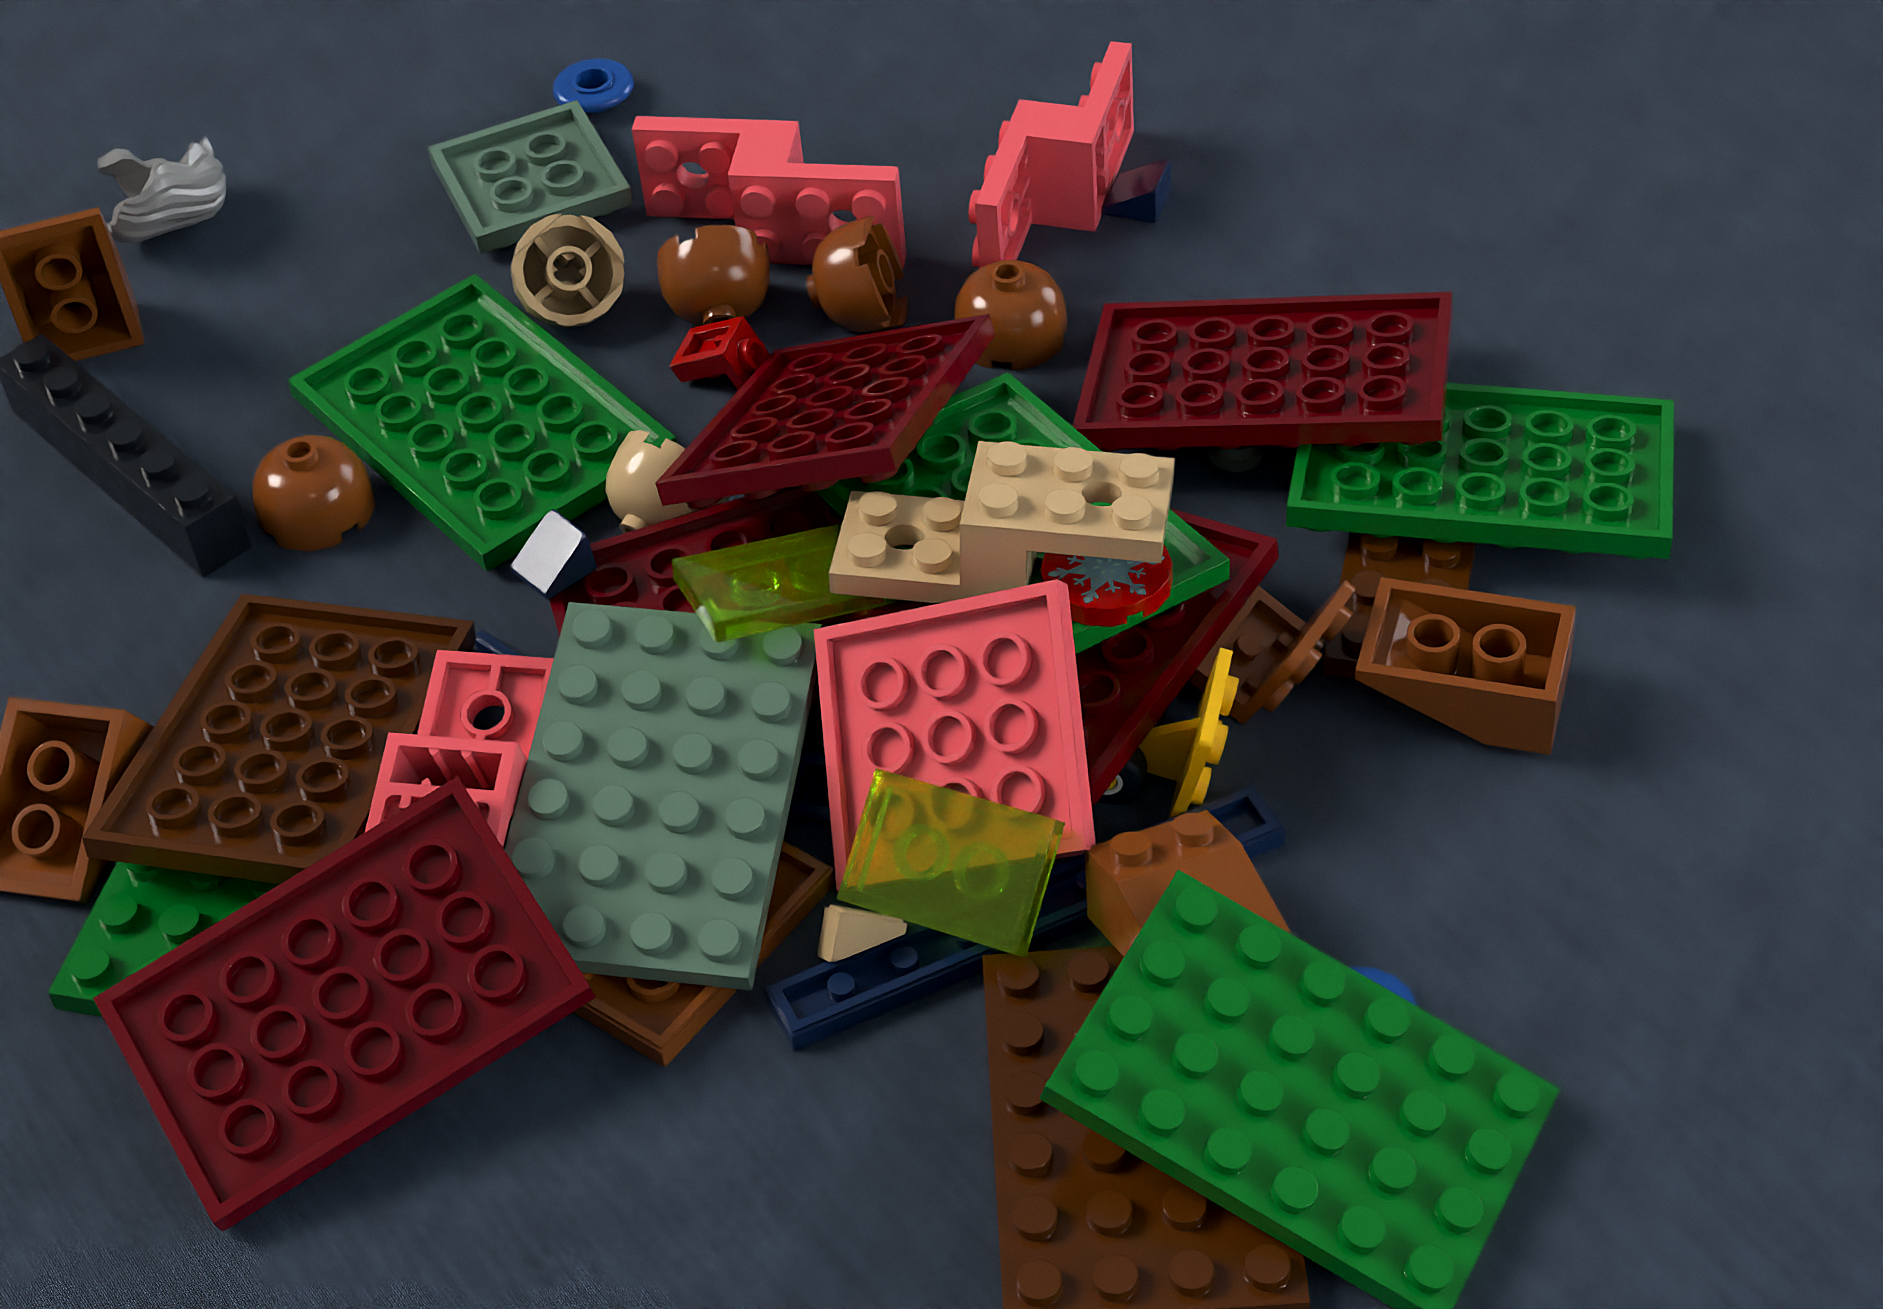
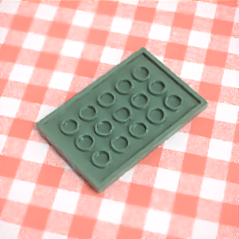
(662, 791)

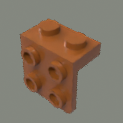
(1273, 648)

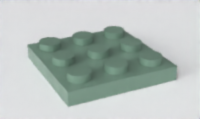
(527, 171)

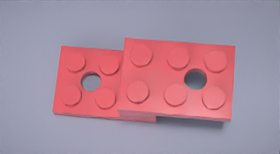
(1055, 162)
(760, 182)
(449, 746)

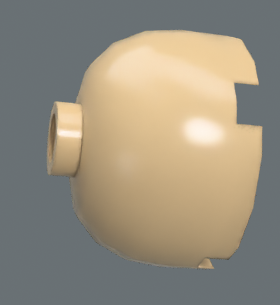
(567, 270)
(633, 478)

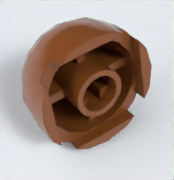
(714, 274)
(857, 278)
(1023, 309)
(311, 492)

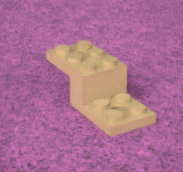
(1013, 507)

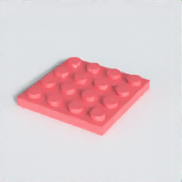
(961, 699)

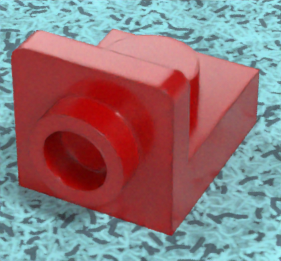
(720, 349)

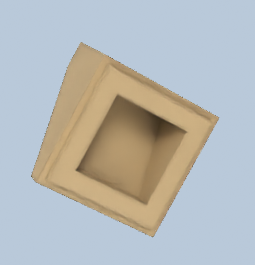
(853, 930)

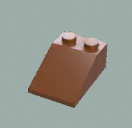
(70, 285)
(1471, 660)
(53, 781)
(1136, 867)

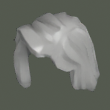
(164, 192)

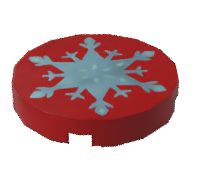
(1110, 589)

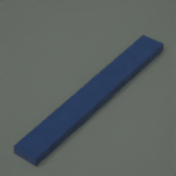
(926, 960)

